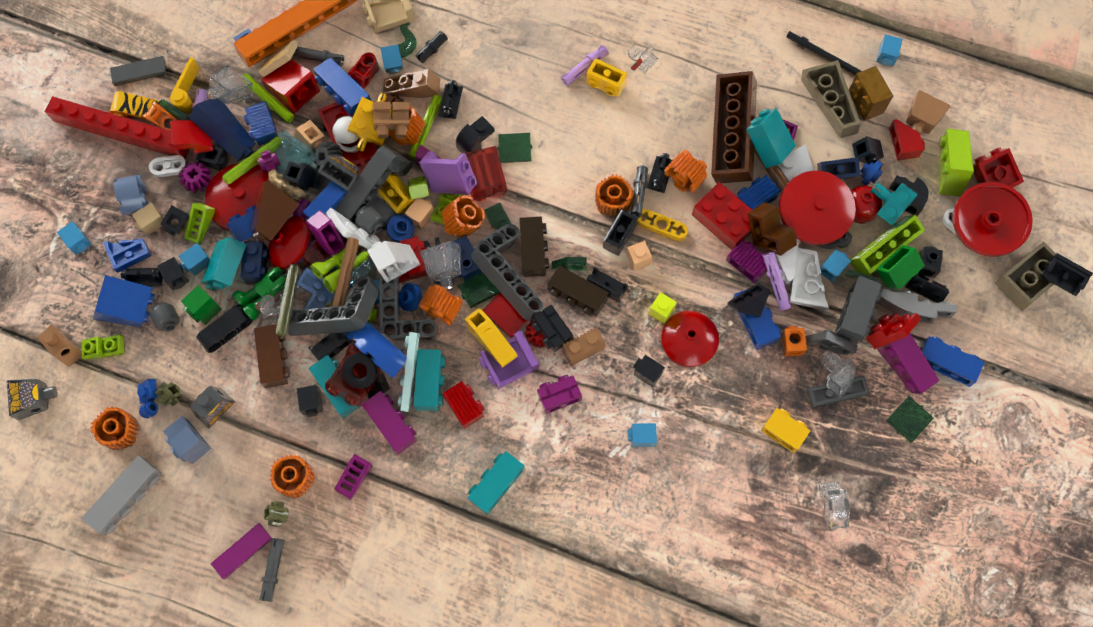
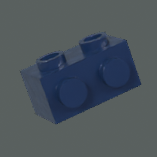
(254, 262)
(468, 267)

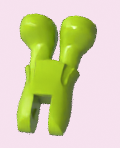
(320, 269)

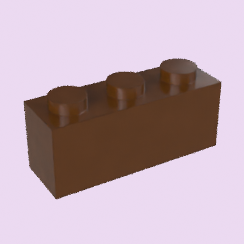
(271, 357)

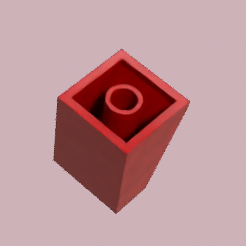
(291, 85)

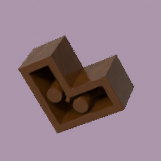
(768, 230)

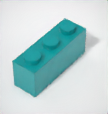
(324, 370)
(429, 380)
(495, 482)

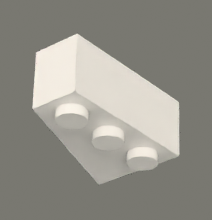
(392, 259)

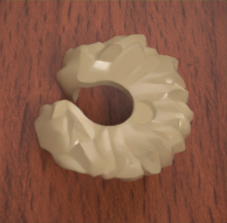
(294, 192)

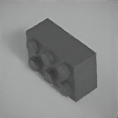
(858, 310)

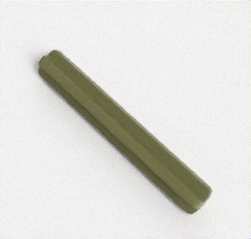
(287, 300)

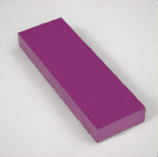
(241, 551)

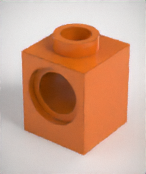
(790, 348)

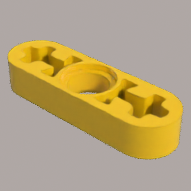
(664, 232)

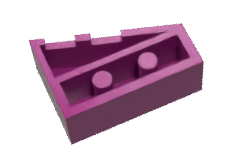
(909, 364)

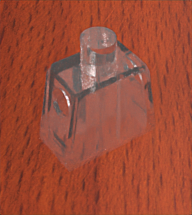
(229, 86)
(443, 262)

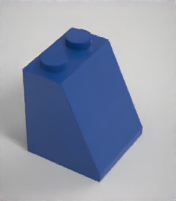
(123, 302)

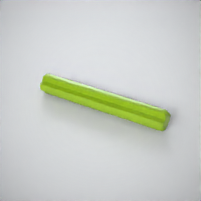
(271, 101)
(428, 118)
(250, 161)

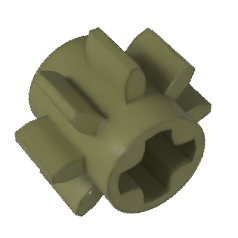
(168, 394)
(276, 513)

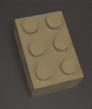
(1023, 281)

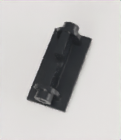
(450, 100)
(658, 180)
(143, 276)
(932, 291)

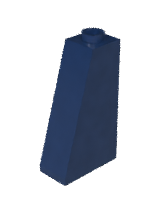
(223, 128)

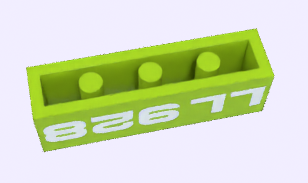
(886, 244)

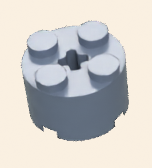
(130, 193)

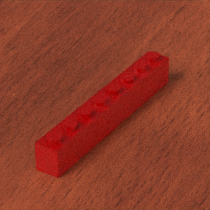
(112, 126)

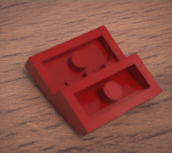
(188, 135)
(504, 315)

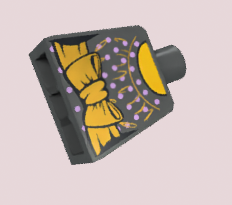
(340, 171)
(28, 397)
(211, 405)

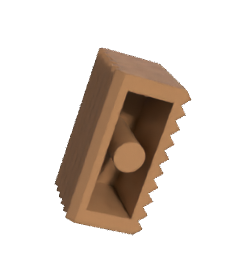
(583, 346)

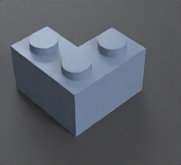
(185, 441)

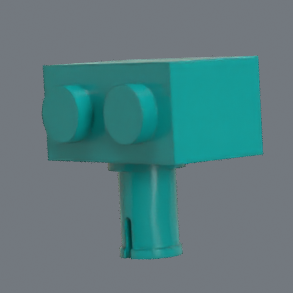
(894, 202)

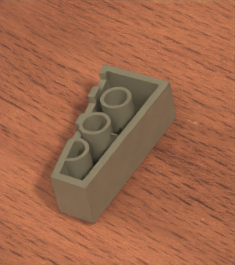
(832, 96)

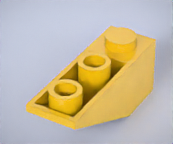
(490, 337)

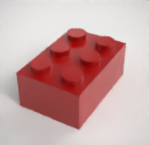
(724, 215)

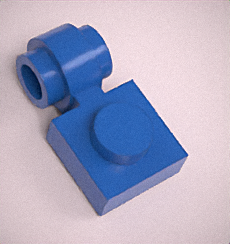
(147, 395)

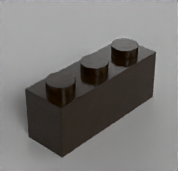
(533, 246)
(577, 291)

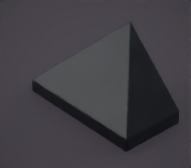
(751, 301)

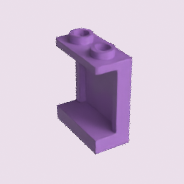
(448, 175)
(516, 369)

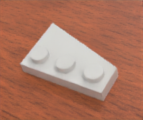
(796, 163)
(349, 229)
(807, 283)

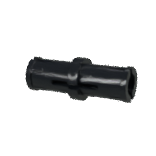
(431, 47)

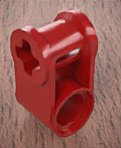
(363, 73)

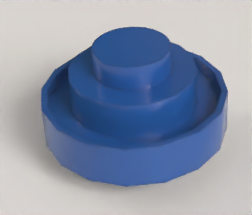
(871, 172)
(400, 228)
(410, 296)

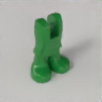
(270, 285)

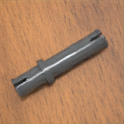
(317, 55)
(641, 174)
(270, 577)

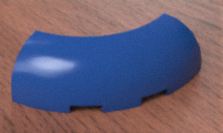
(383, 352)

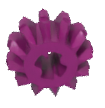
(195, 177)

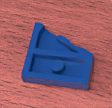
(126, 253)

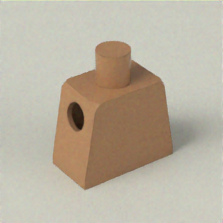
(926, 112)
(56, 341)

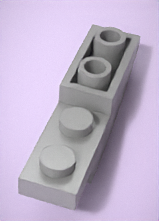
(907, 303)

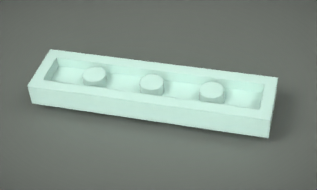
(408, 379)

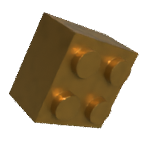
(870, 93)

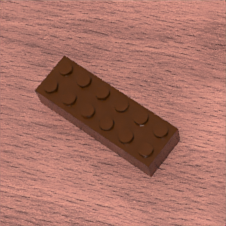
(732, 116)

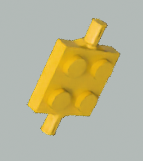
(362, 123)

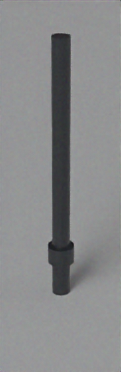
(803, 42)

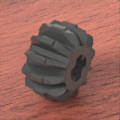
(325, 149)

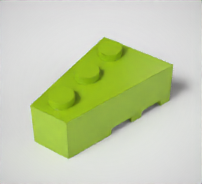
(955, 162)

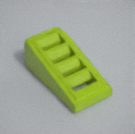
(418, 187)
(206, 218)

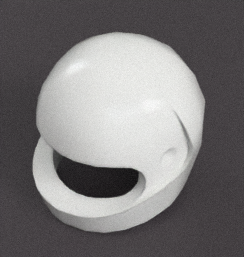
(343, 136)

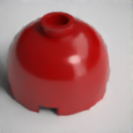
(866, 204)

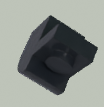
(472, 135)
(919, 187)

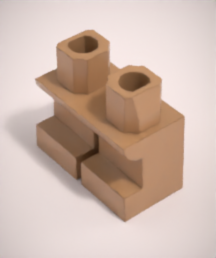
(397, 121)

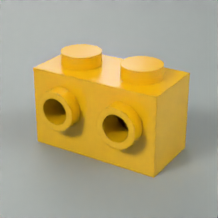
(606, 78)
(396, 194)
(786, 430)

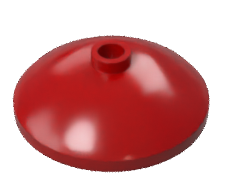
(289, 242)
(688, 350)

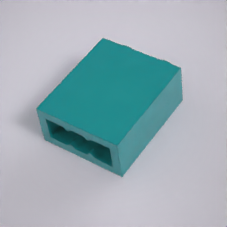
(771, 137)
(223, 264)

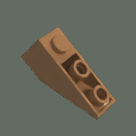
(414, 84)

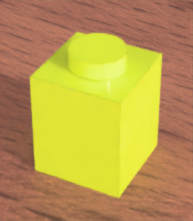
(662, 308)

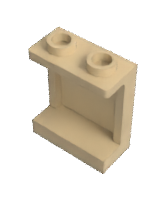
(388, 13)

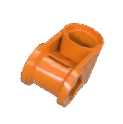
(158, 116)

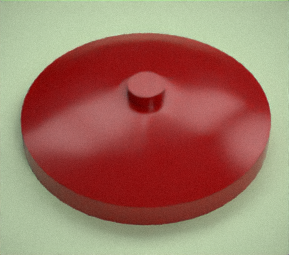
(235, 197)
(817, 207)
(992, 219)

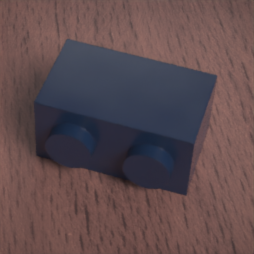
(841, 168)

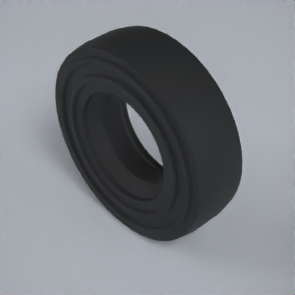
(351, 379)

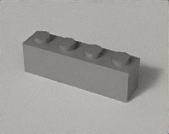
(121, 496)

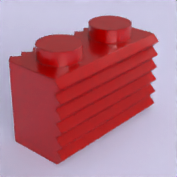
(463, 404)

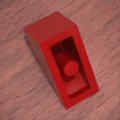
(906, 141)

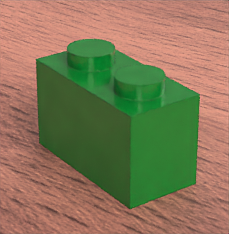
(900, 267)
(200, 305)

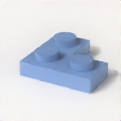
(315, 286)

